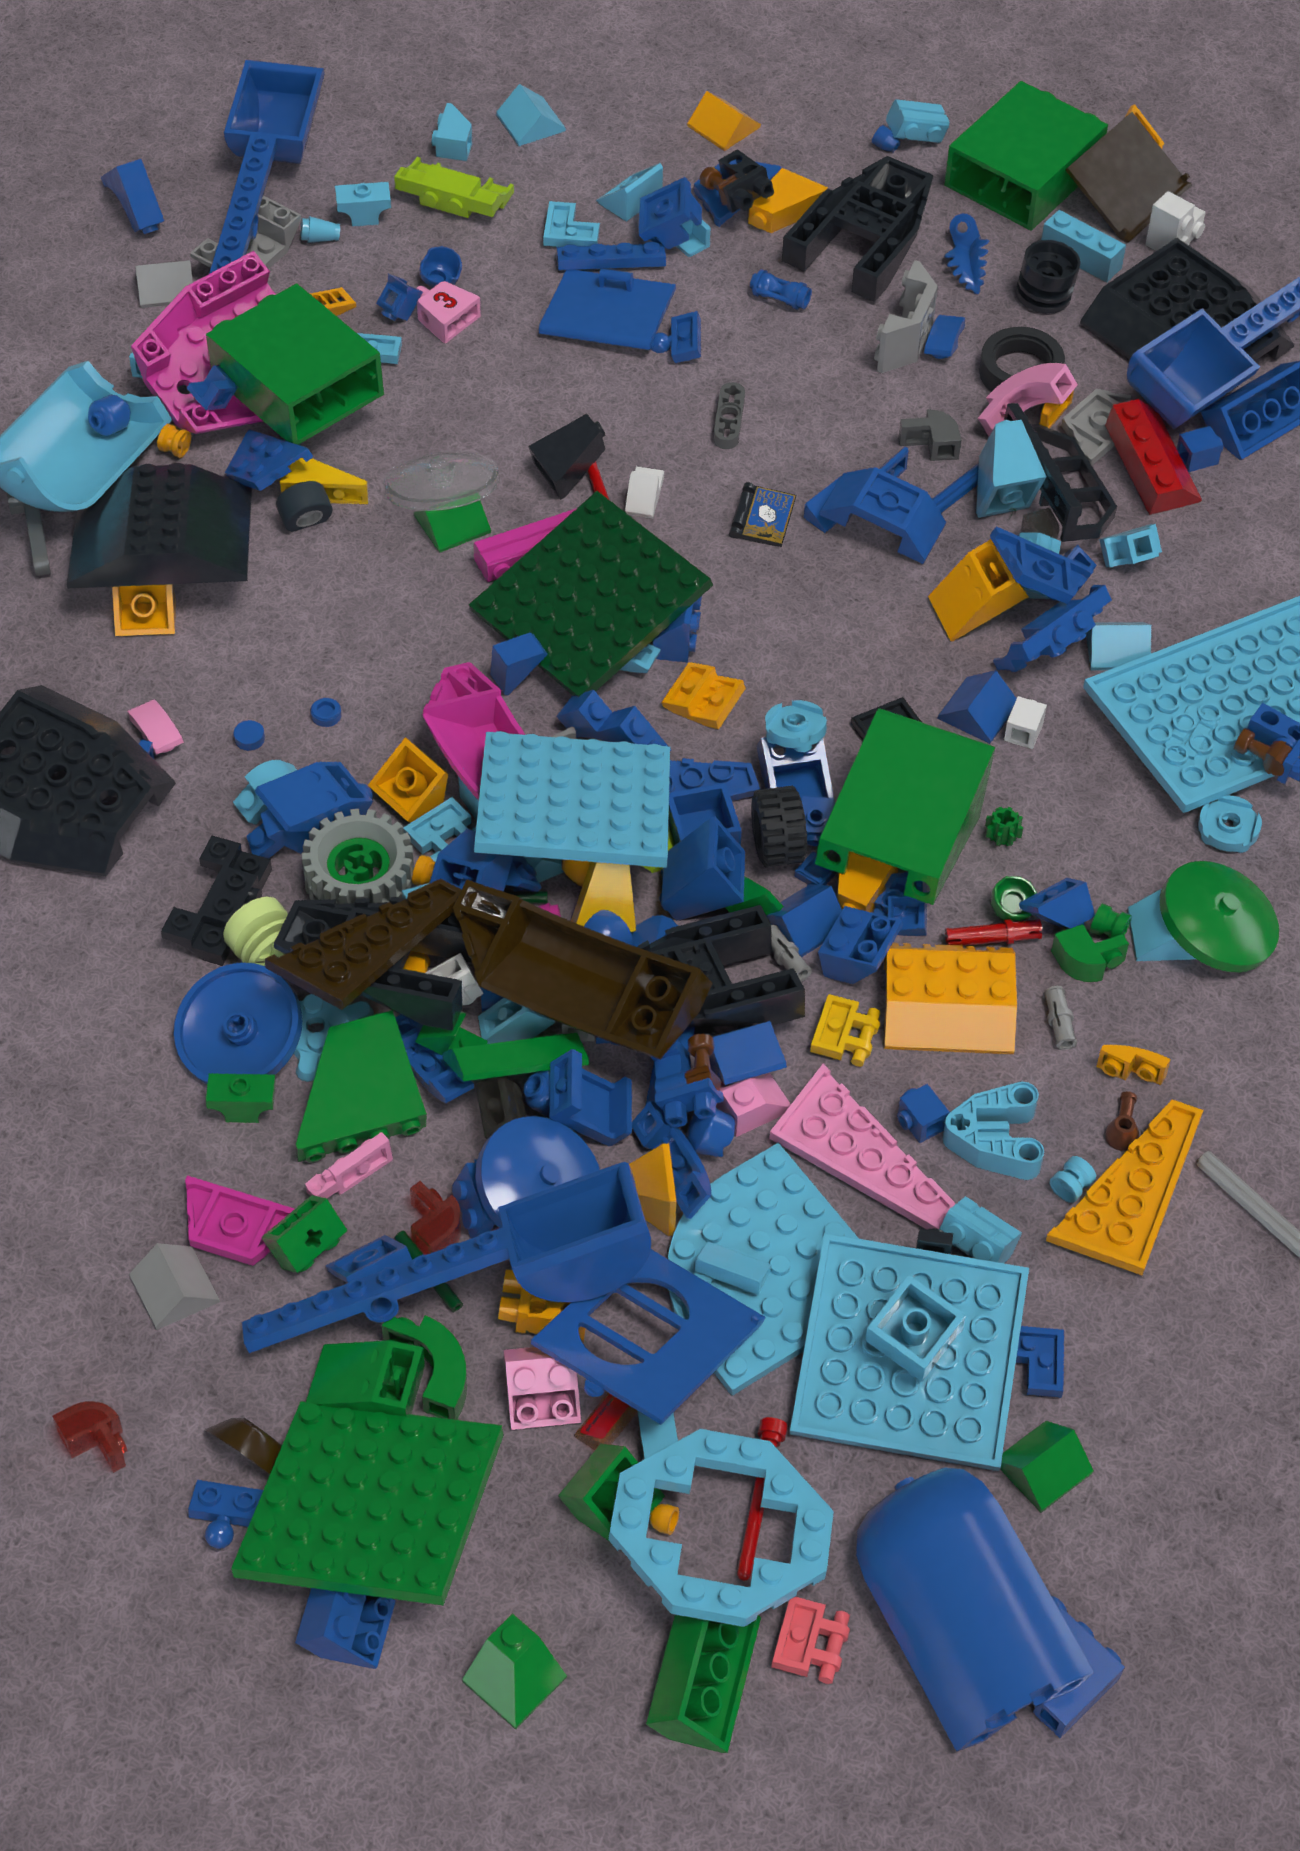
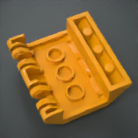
(950, 999)

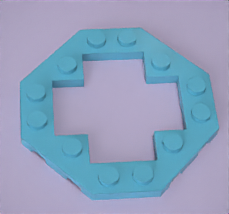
(658, 1560)

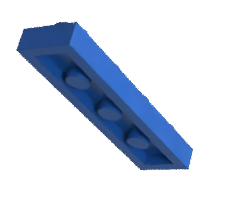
(611, 256)

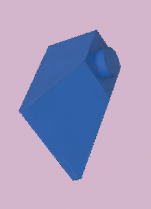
(370, 1259)

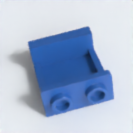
(588, 1101)

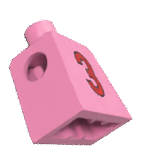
(447, 310)

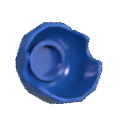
(439, 266)

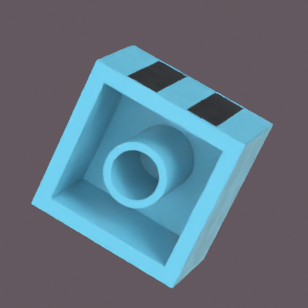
(915, 1327)

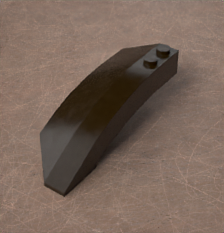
(577, 972)

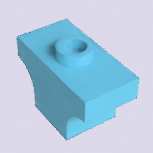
(363, 201)
(1131, 546)

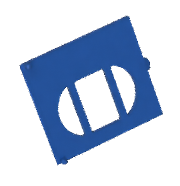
(680, 1366)

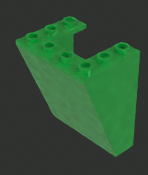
(909, 801)

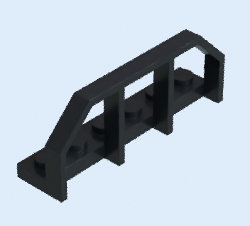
(1056, 491)

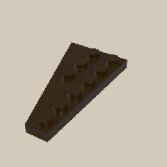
(365, 947)

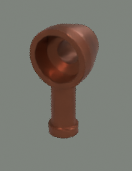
(1115, 1135)

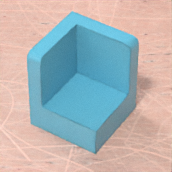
(698, 238)

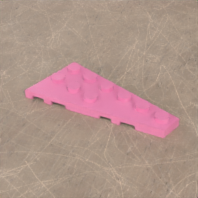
(853, 1146)

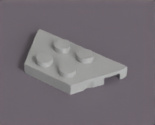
(1088, 422)

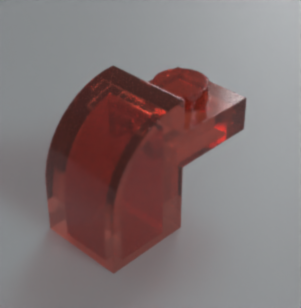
(440, 1219)
(89, 1426)

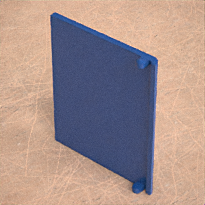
(607, 308)

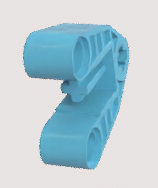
(981, 1131)

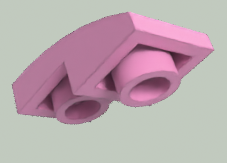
(155, 726)

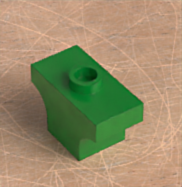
(240, 1095)

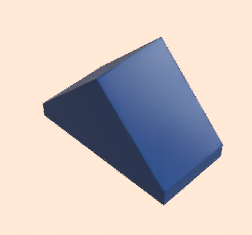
(515, 660)

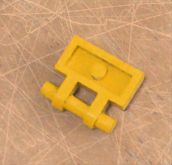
(834, 1030)

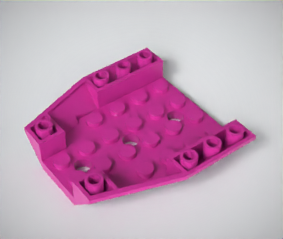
(176, 348)

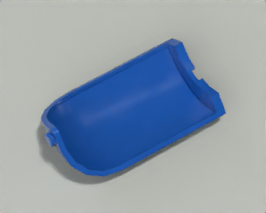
(966, 1604)

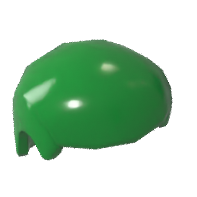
(1007, 896)

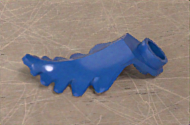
(967, 253)

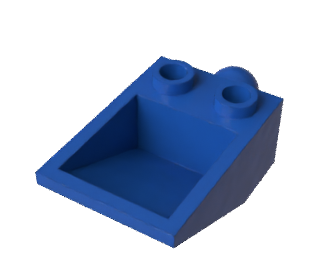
(803, 770)
(312, 794)

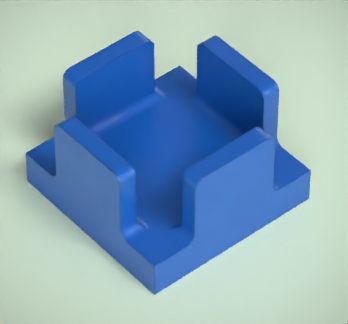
(665, 211)

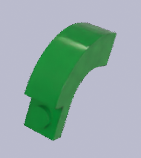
(448, 1385)

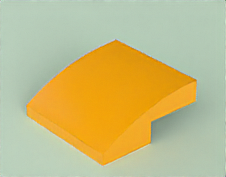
(703, 695)

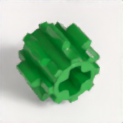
(1004, 826)

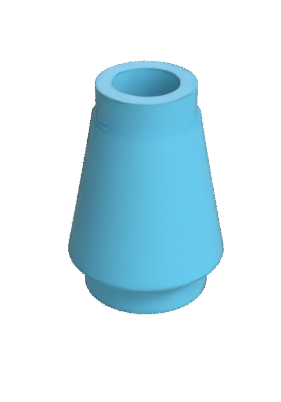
(319, 230)

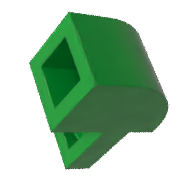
(1085, 959)

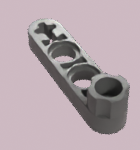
(36, 534)

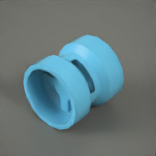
(1074, 1177)

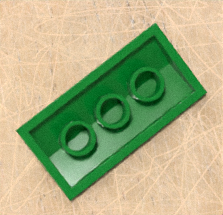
(511, 1056)

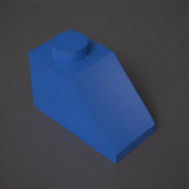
(1061, 904)

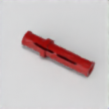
(994, 933)

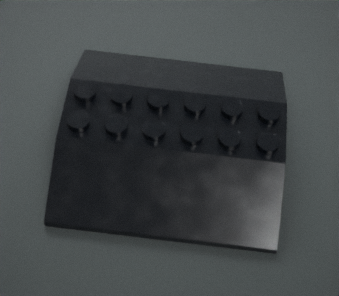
(163, 530)

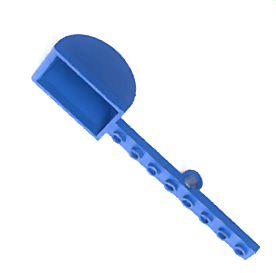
(265, 125)
(1202, 361)
(559, 1241)

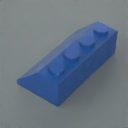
(1257, 411)

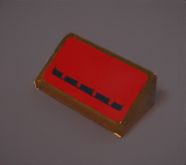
(605, 1422)

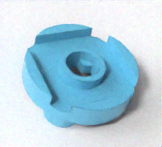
(783, 728)
(1228, 838)

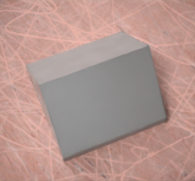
(162, 282)
(172, 1284)

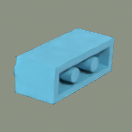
(1097, 251)

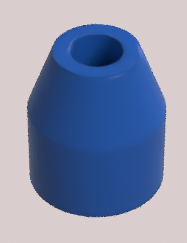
(885, 140)

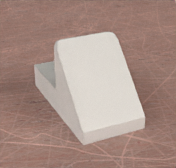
(643, 492)

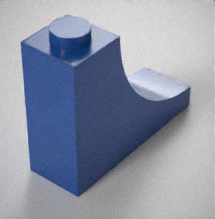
(135, 194)

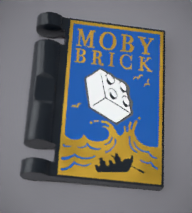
(762, 515)

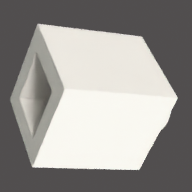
(1025, 722)

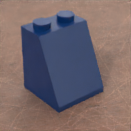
(703, 872)

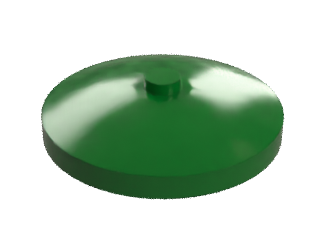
(1219, 916)

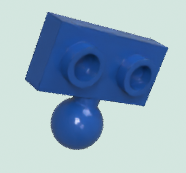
(684, 338)
(224, 1506)

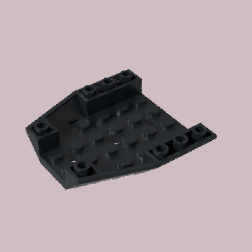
(1140, 309)
(64, 819)

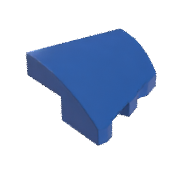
(898, 906)

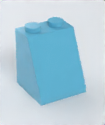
(1008, 471)

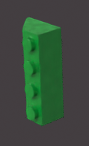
(702, 1681)

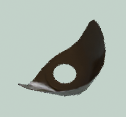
(249, 1441)

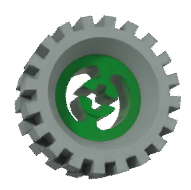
(359, 846)

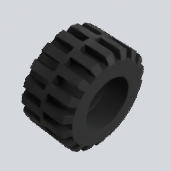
(779, 826)

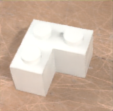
(1174, 219)

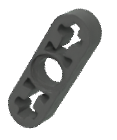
(724, 407)

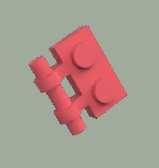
(799, 1636)

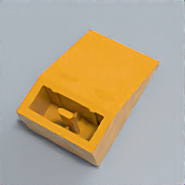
(975, 591)

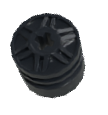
(1047, 276)

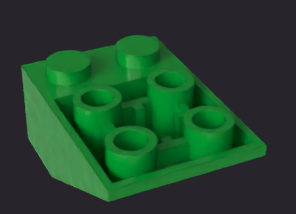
(368, 1376)

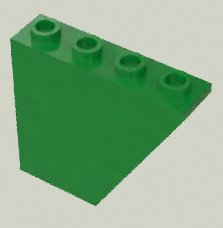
(360, 1089)

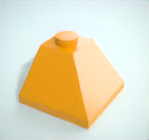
(656, 1188)

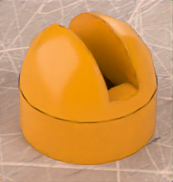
(664, 1518)

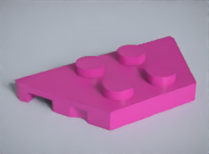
(230, 1221)

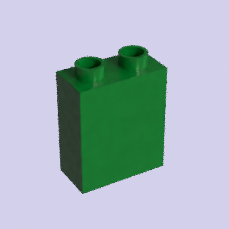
(1019, 154)
(296, 364)

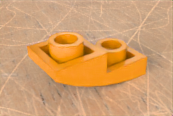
(1122, 1060)

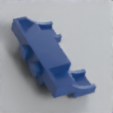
(1055, 630)

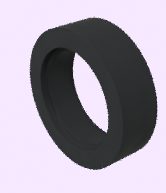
(1016, 340)

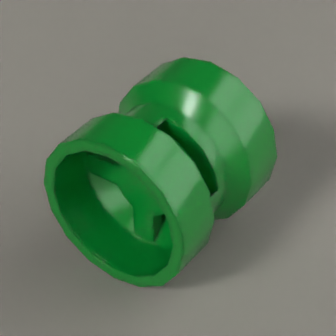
(1110, 922)

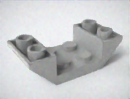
(273, 239)
(905, 336)

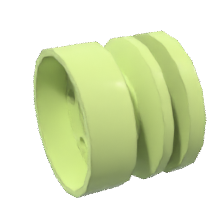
(254, 930)

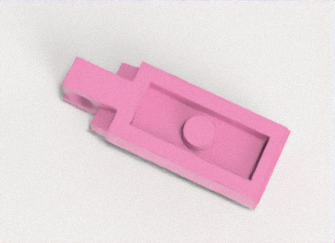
(352, 1169)

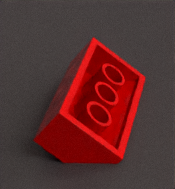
(1150, 457)

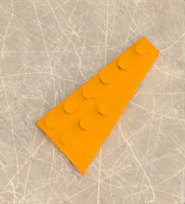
(1130, 1199)

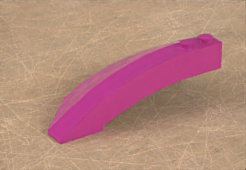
(459, 716)

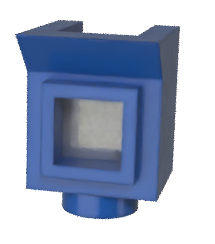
(398, 298)

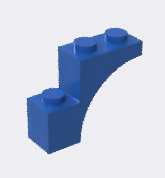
(595, 720)

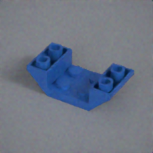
(890, 505)

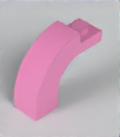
(1028, 388)

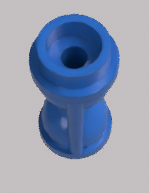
(791, 293)

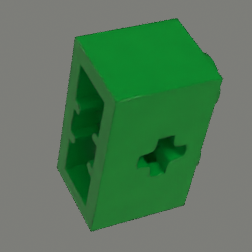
(305, 1234)

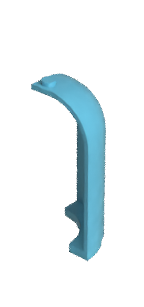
(55, 455)

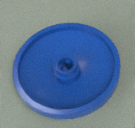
(238, 1022)
(528, 1159)

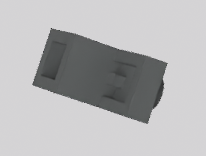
(936, 431)

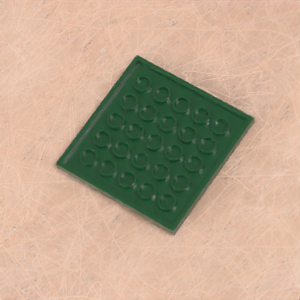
(592, 594)

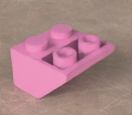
(540, 1390)

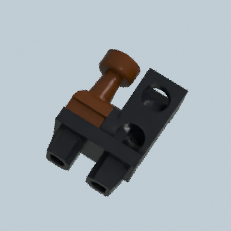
(739, 182)

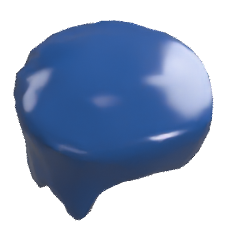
(711, 1134)

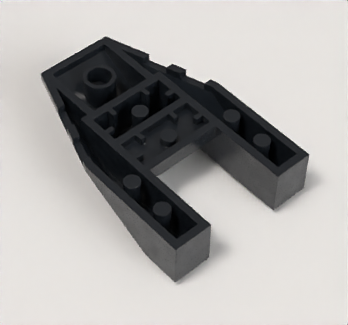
(878, 205)
(728, 940)
(414, 994)

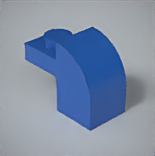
(271, 837)

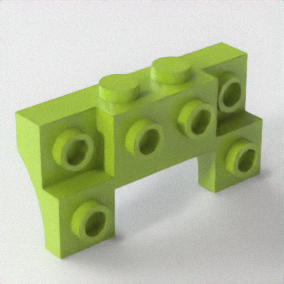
(451, 189)

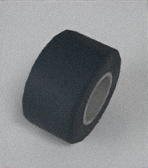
(304, 505)

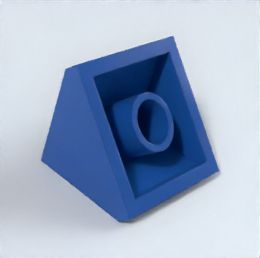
(980, 706)
(807, 916)
(746, 1053)

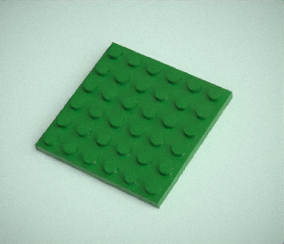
(369, 1503)

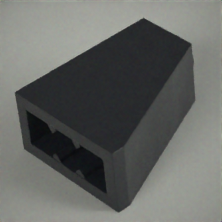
(568, 453)

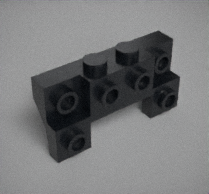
(237, 883)

